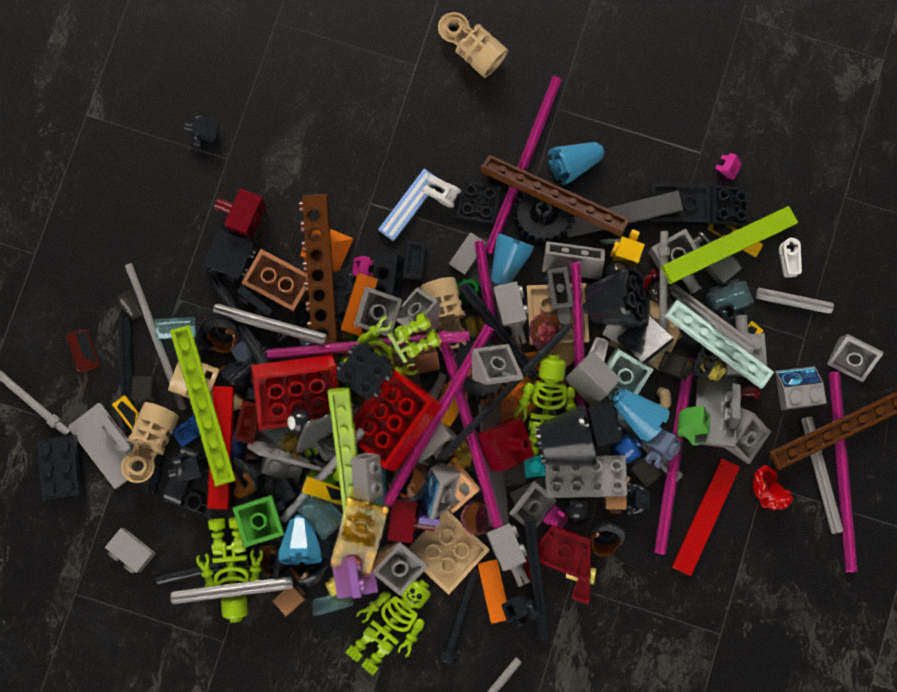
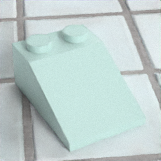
(631, 372)

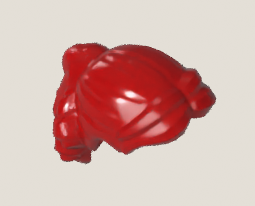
(769, 491)

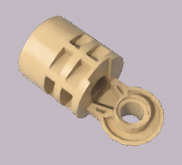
(474, 45)
(450, 314)
(178, 384)
(149, 438)

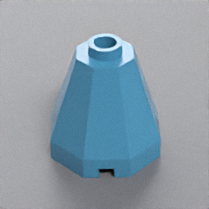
(299, 543)

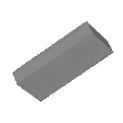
(465, 255)

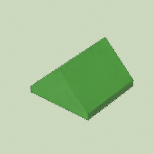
(258, 521)

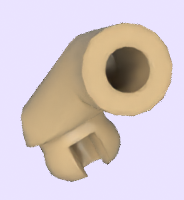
(665, 397)

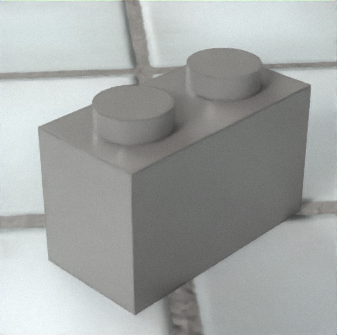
(129, 551)

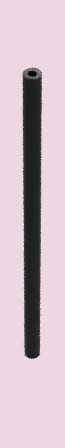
(503, 393)

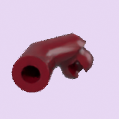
(750, 391)

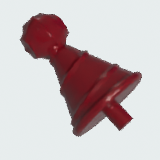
(654, 274)

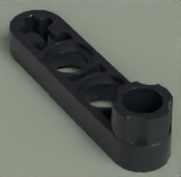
(730, 311)

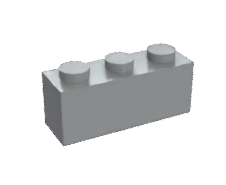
(561, 255)

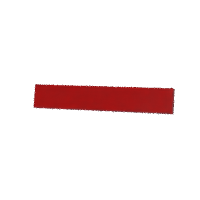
(224, 407)
(705, 517)

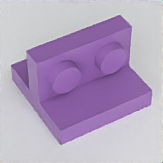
(351, 580)

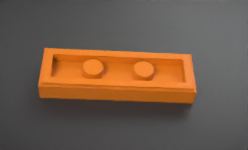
(348, 322)
(493, 589)

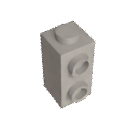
(367, 477)

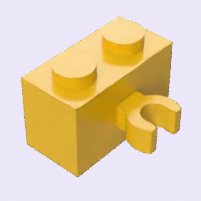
(627, 250)

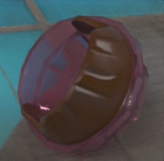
(542, 329)
(475, 518)

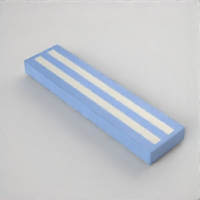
(406, 207)

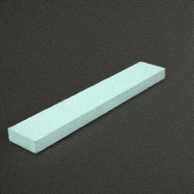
(719, 344)

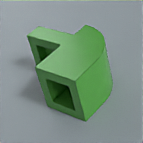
(693, 422)

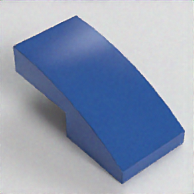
(187, 432)

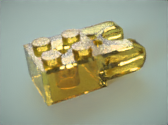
(357, 538)

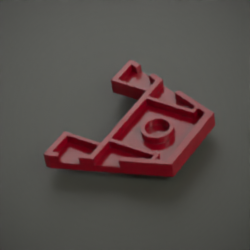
(568, 554)

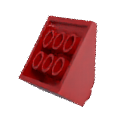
(292, 386)
(395, 420)

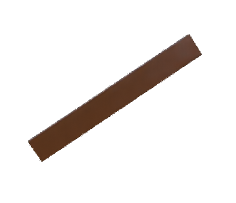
(555, 195)
(834, 431)

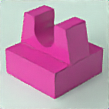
(731, 166)
(361, 266)
(556, 517)

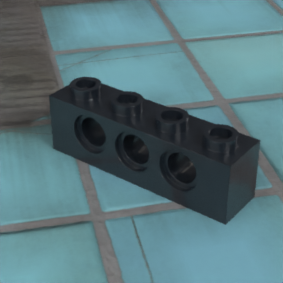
(394, 266)

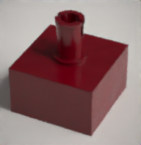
(243, 214)
(506, 444)
(405, 521)

